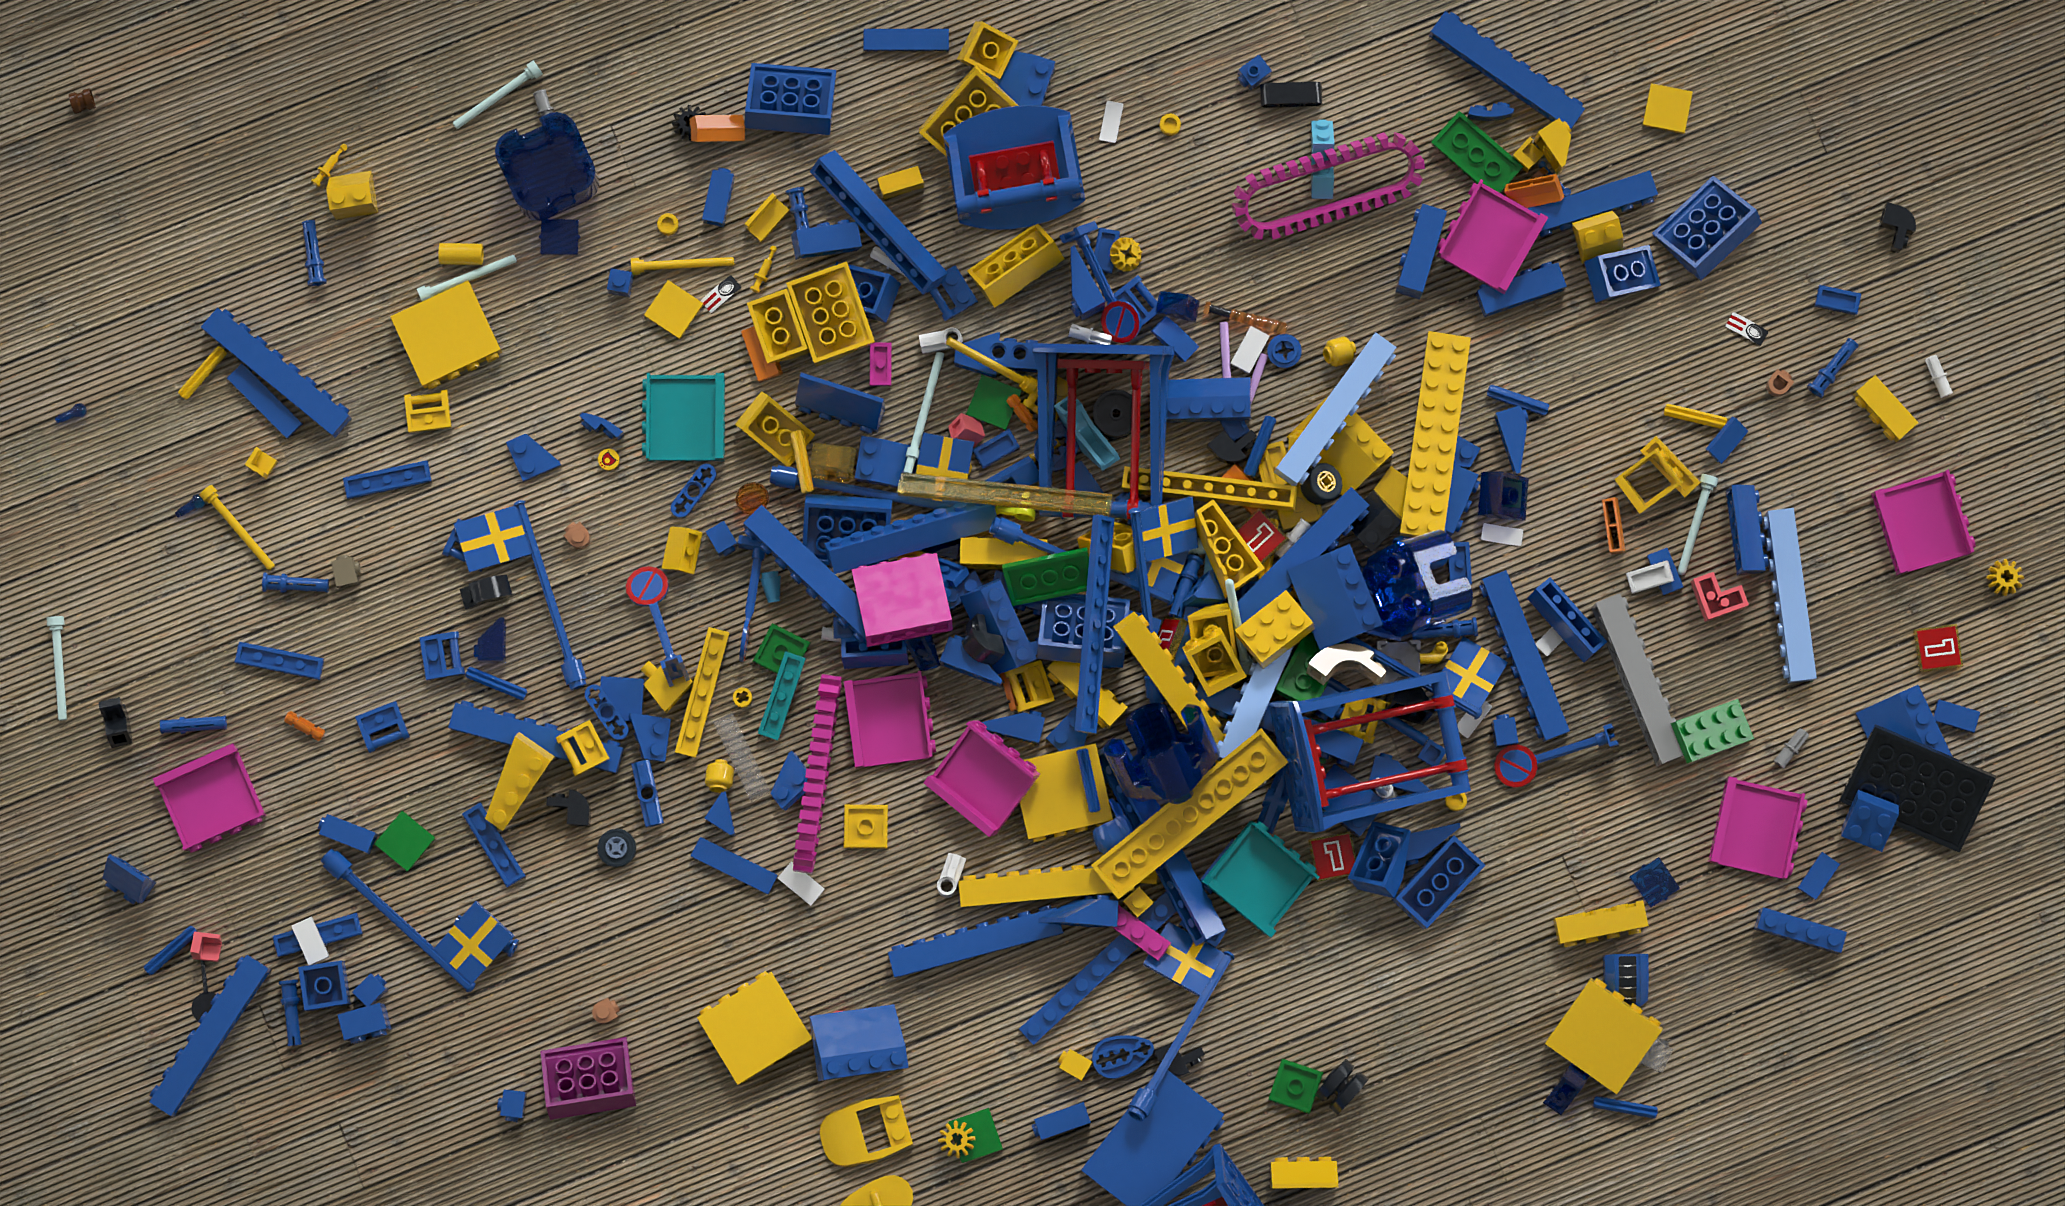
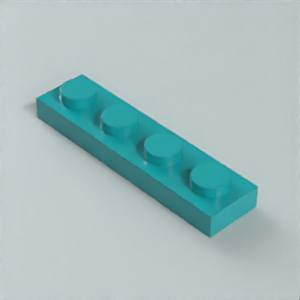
(782, 695)

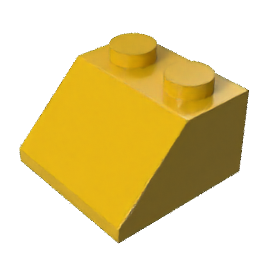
(987, 49)
(1555, 143)
(1598, 235)

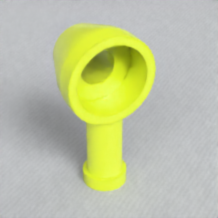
(1019, 513)

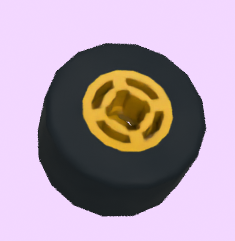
(1322, 484)

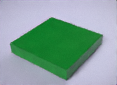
(990, 402)
(774, 647)
(405, 841)
(1295, 1086)
(985, 1135)

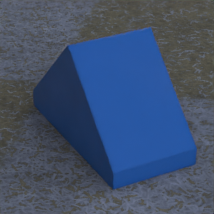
(721, 815)

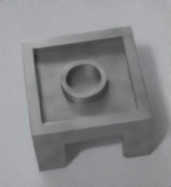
(1403, 652)

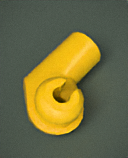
(1436, 655)

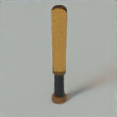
(1246, 318)

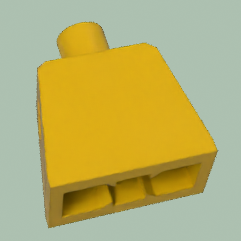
(660, 689)

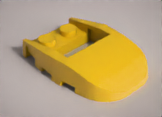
(843, 1135)

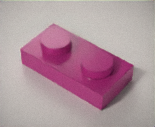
(880, 364)

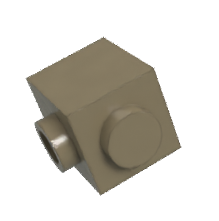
(346, 571)

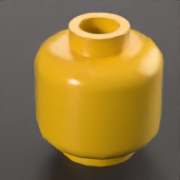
(1339, 351)
(719, 776)

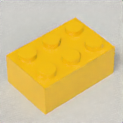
(1274, 629)

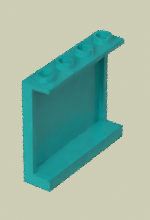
(684, 417)
(1260, 877)

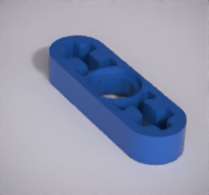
(698, 474)
(602, 696)

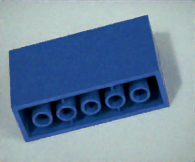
(1150, 1153)

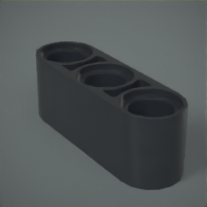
(1291, 94)

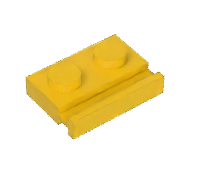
(1272, 457)

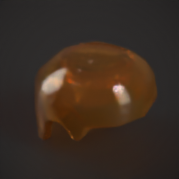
(751, 497)

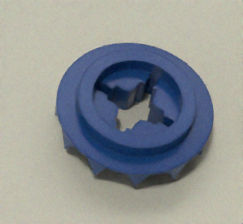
(1291, 343)

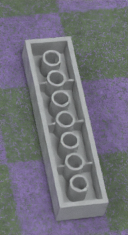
(1638, 678)

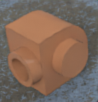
(1779, 383)
(577, 535)
(605, 1011)

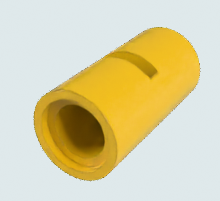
(461, 254)

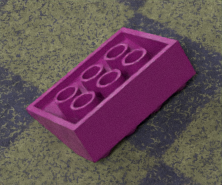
(587, 1078)

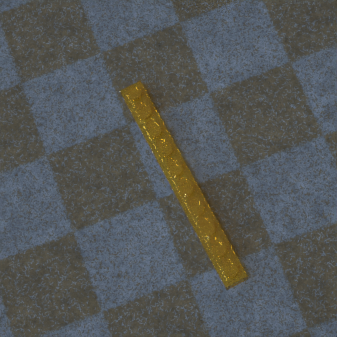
(1005, 494)

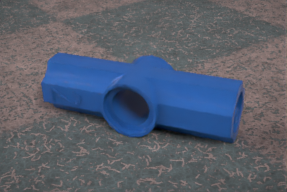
(1274, 802)
(650, 807)

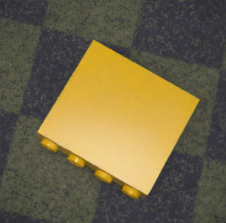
(446, 335)
(1059, 798)
(754, 1027)
(1604, 1035)

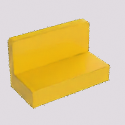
(900, 182)
(766, 218)
(682, 549)

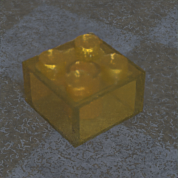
(833, 461)

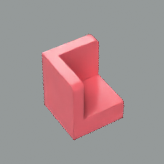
(967, 428)
(206, 946)

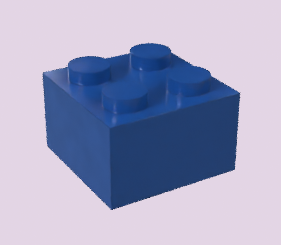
(1870, 820)
(324, 985)
(364, 1022)

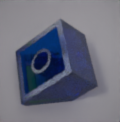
(1503, 495)

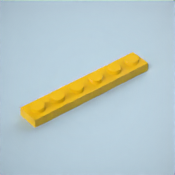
(702, 692)

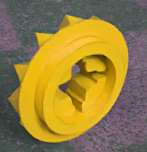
(1118, 258)

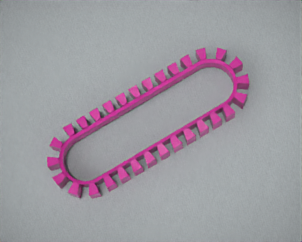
(1398, 141)
(819, 759)

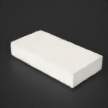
(1249, 349)
(1650, 577)
(801, 884)
(310, 941)

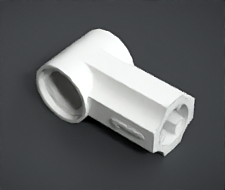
(937, 340)
(951, 873)

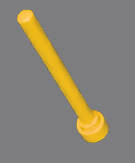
(638, 266)
(1026, 383)
(210, 495)

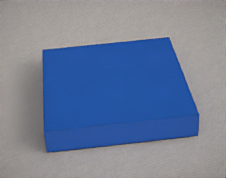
(625, 695)

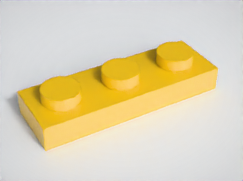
(1689, 480)

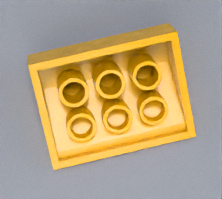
(971, 97)
(830, 313)
(1355, 450)

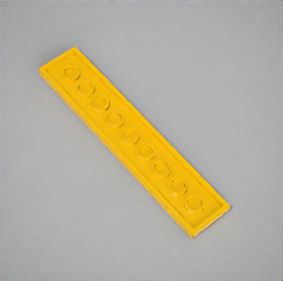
(1435, 434)
(1180, 823)

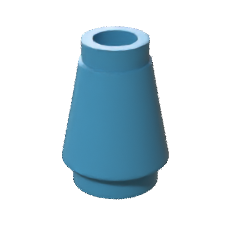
(771, 585)

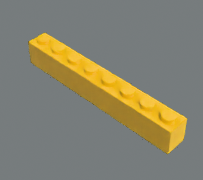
(1220, 489)
(1161, 670)
(1031, 886)

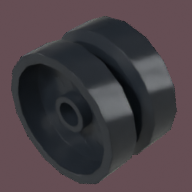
(1110, 426)
(1339, 1084)

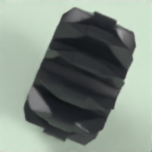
(681, 121)

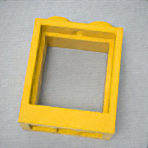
(1630, 491)
(1225, 678)

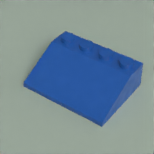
(1026, 78)
(790, 99)
(1707, 227)
(839, 403)
(841, 516)
(1335, 596)
(1063, 629)
(1906, 715)
(858, 1042)

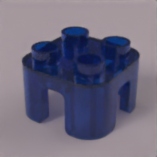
(547, 167)
(1406, 586)
(1165, 761)

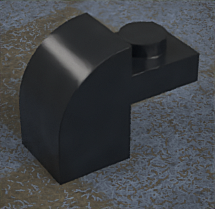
(1901, 221)
(1229, 452)
(485, 591)
(982, 645)
(116, 722)
(578, 807)
(1178, 1065)

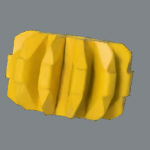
(2010, 572)
(949, 1138)

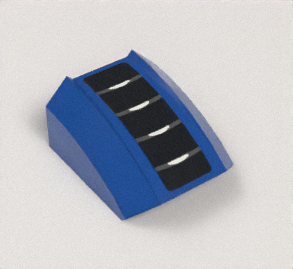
(1628, 976)

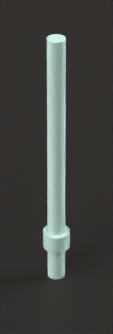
(913, 451)

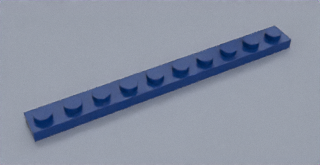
(1094, 624)
(1093, 973)

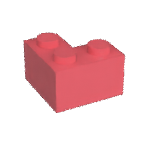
(1714, 602)

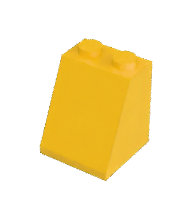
(352, 195)

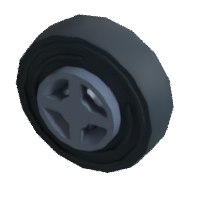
(610, 845)

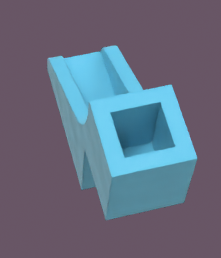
(1322, 139)
(1088, 436)

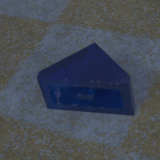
(1178, 305)

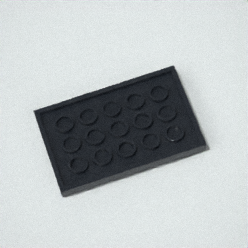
(1933, 790)

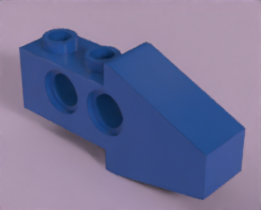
(986, 345)

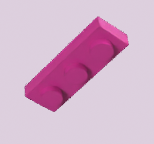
(1141, 934)

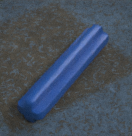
(1517, 399)
(1259, 446)
(496, 683)
(1088, 780)
(170, 950)
(1625, 1107)

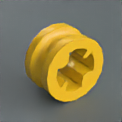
(744, 703)

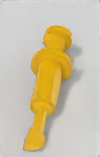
(324, 171)
(761, 275)

